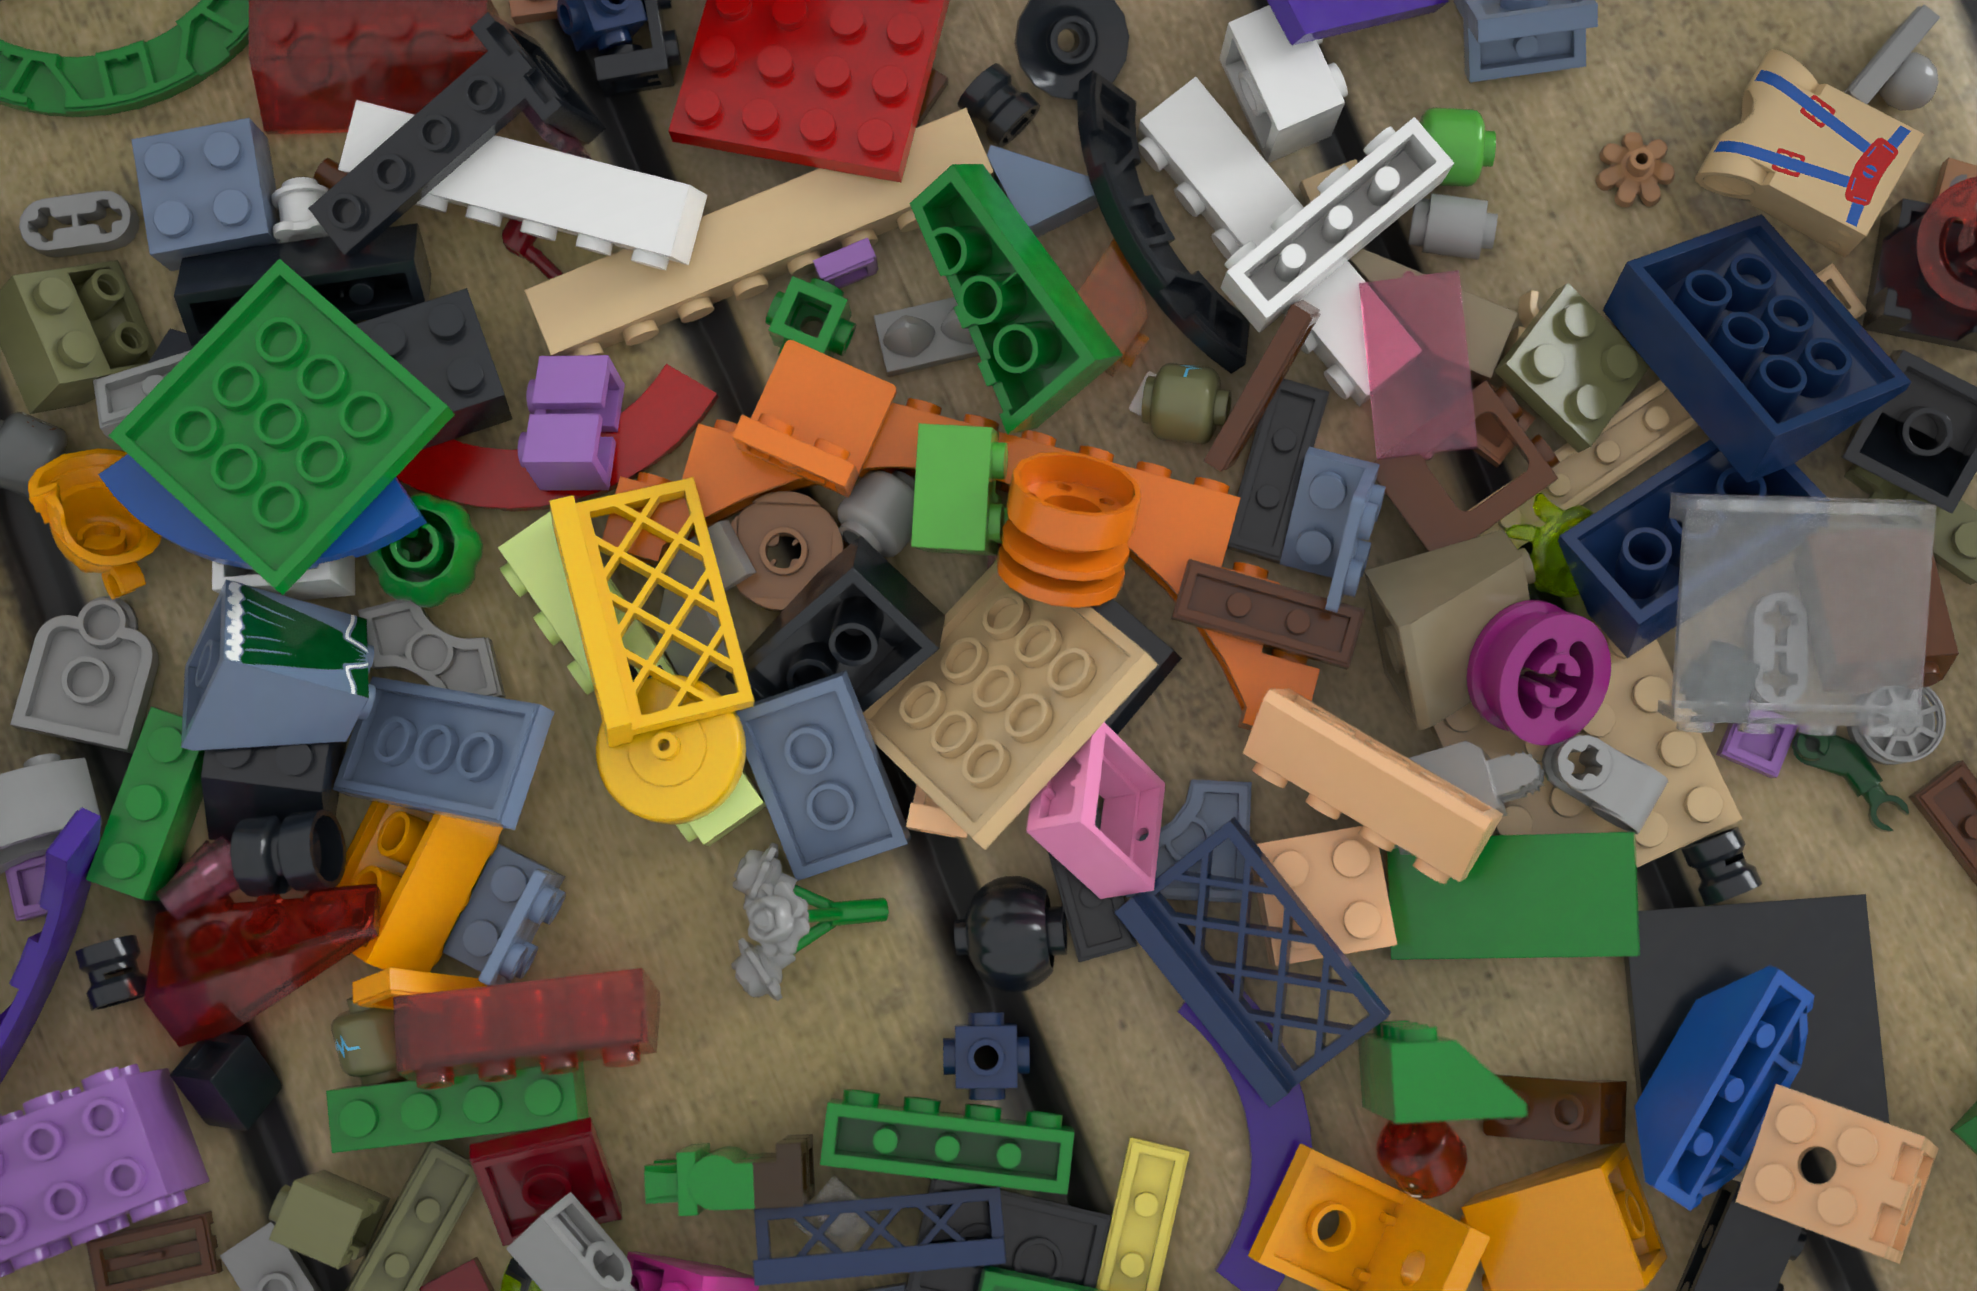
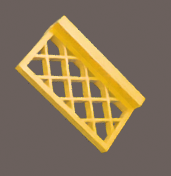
(598, 622)

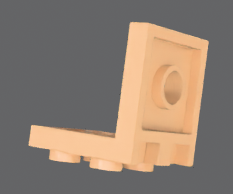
(1875, 1179)

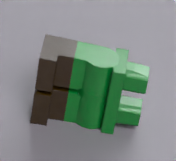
(733, 1177)

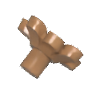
(1635, 170)

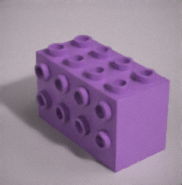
(90, 1161)

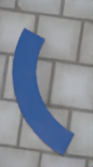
(380, 524)

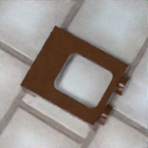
(1429, 507)

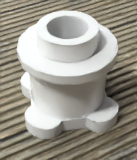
(293, 204)

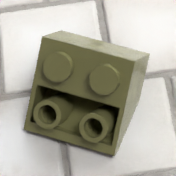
(69, 330)

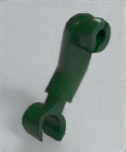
(1849, 761)

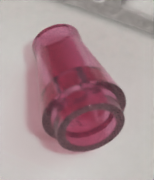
(201, 879)

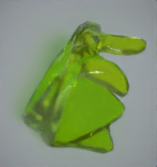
(1549, 563)

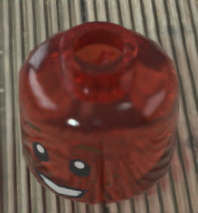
(1422, 1157)

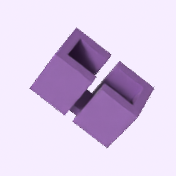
(568, 411)

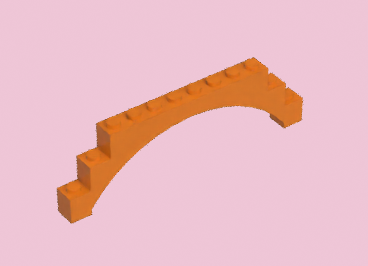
(1171, 526)

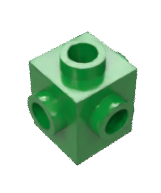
(808, 303)

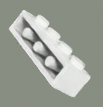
(1336, 224)

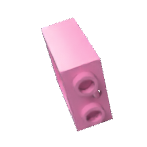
(1064, 816)

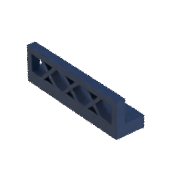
(879, 1260)

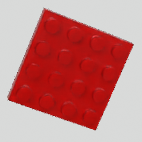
(810, 81)

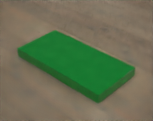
(1522, 901)

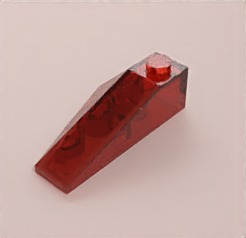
(246, 956)

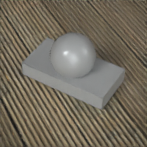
(1901, 76)

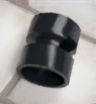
(298, 854)

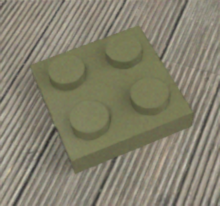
(1572, 368)

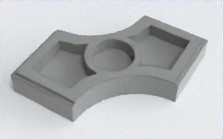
(411, 641)

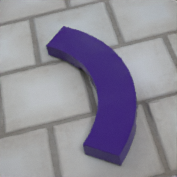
(64, 898)
(1273, 1141)

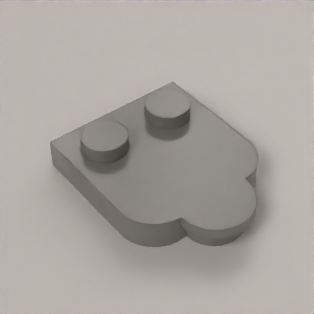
(89, 677)

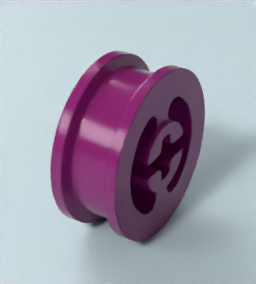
(1543, 640)

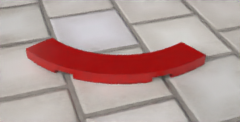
(496, 480)

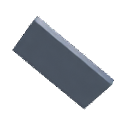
(445, 752)

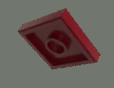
(538, 1168)

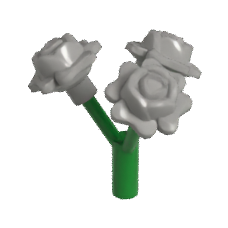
(782, 919)

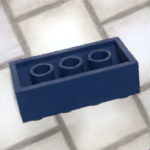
(1631, 549)

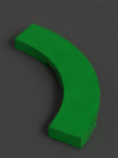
(127, 75)

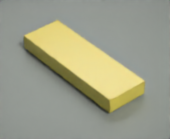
(1142, 1216)

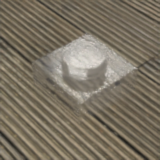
(848, 1227)

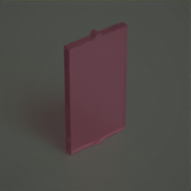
(1418, 365)

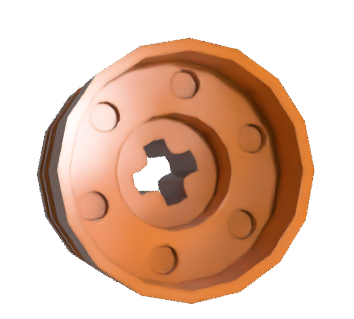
(1068, 529)

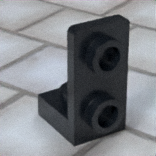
(636, 69)

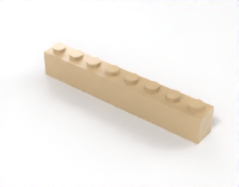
(745, 247)

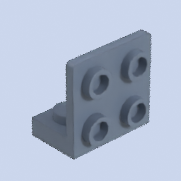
(1330, 517)
(505, 916)

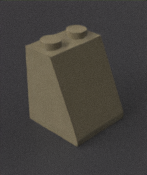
(1433, 612)

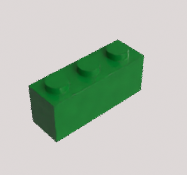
(151, 811)

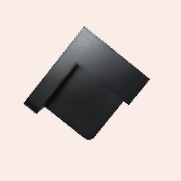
(227, 1081)

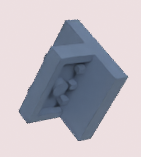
(1524, 36)

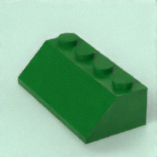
(1428, 1078)

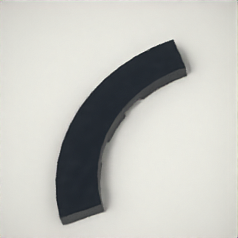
(1140, 230)

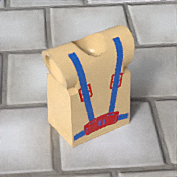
(1809, 155)

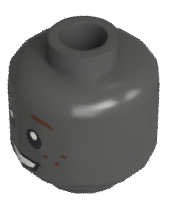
(25, 447)

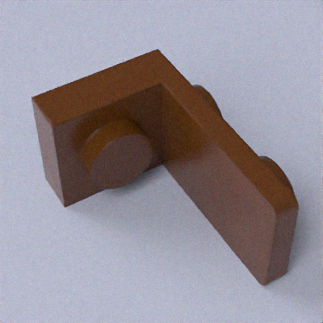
(1565, 1111)

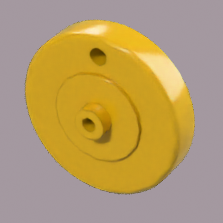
(677, 769)

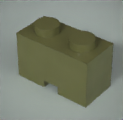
(327, 1218)

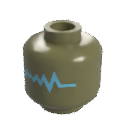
(1185, 403)
(366, 1043)

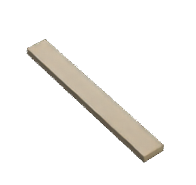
(1631, 438)

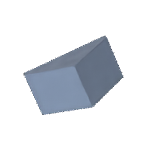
(1041, 191)

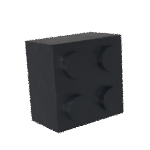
(449, 355)

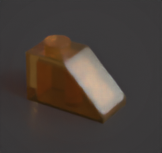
(1118, 304)

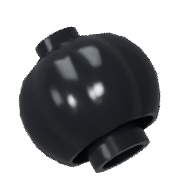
(1012, 933)

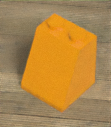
(1569, 1228)

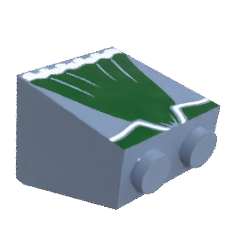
(275, 673)

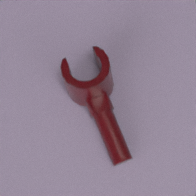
(522, 246)

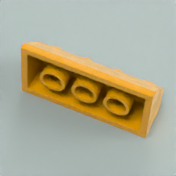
(424, 877)

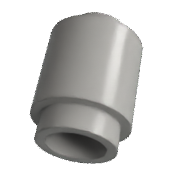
(1452, 226)

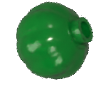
(449, 567)

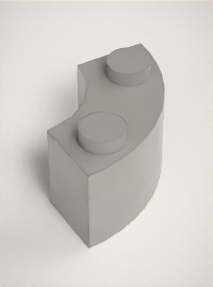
(39, 804)

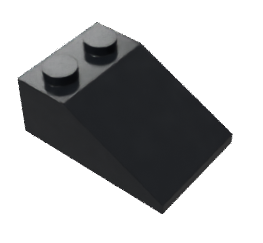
(847, 618)

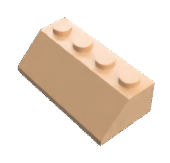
(1370, 784)

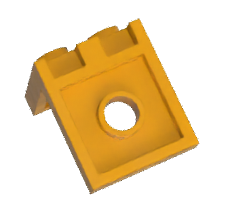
(1381, 1236)

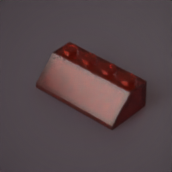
(326, 54)
(526, 1026)

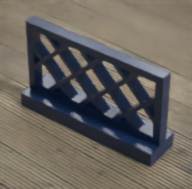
(1220, 1002)

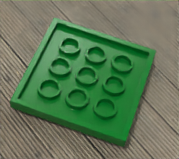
(281, 426)

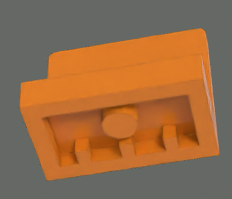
(816, 418)

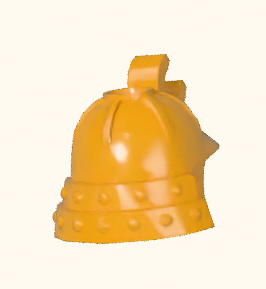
(89, 521)

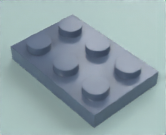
(822, 776)

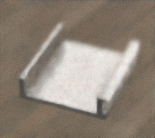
(1801, 613)

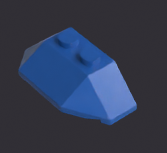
(1717, 1082)

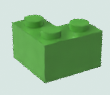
(956, 490)

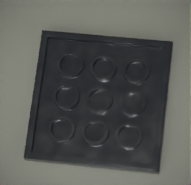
(1812, 940)

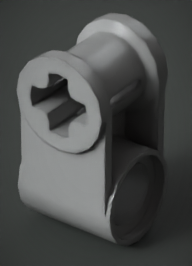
(1612, 783)

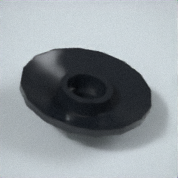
(1098, 45)

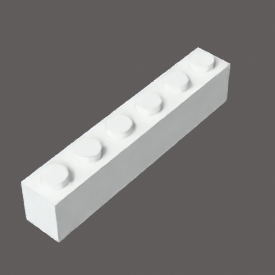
(552, 193)
(1240, 199)

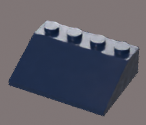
(1752, 344)

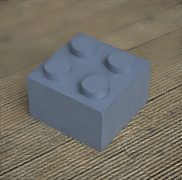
(206, 190)

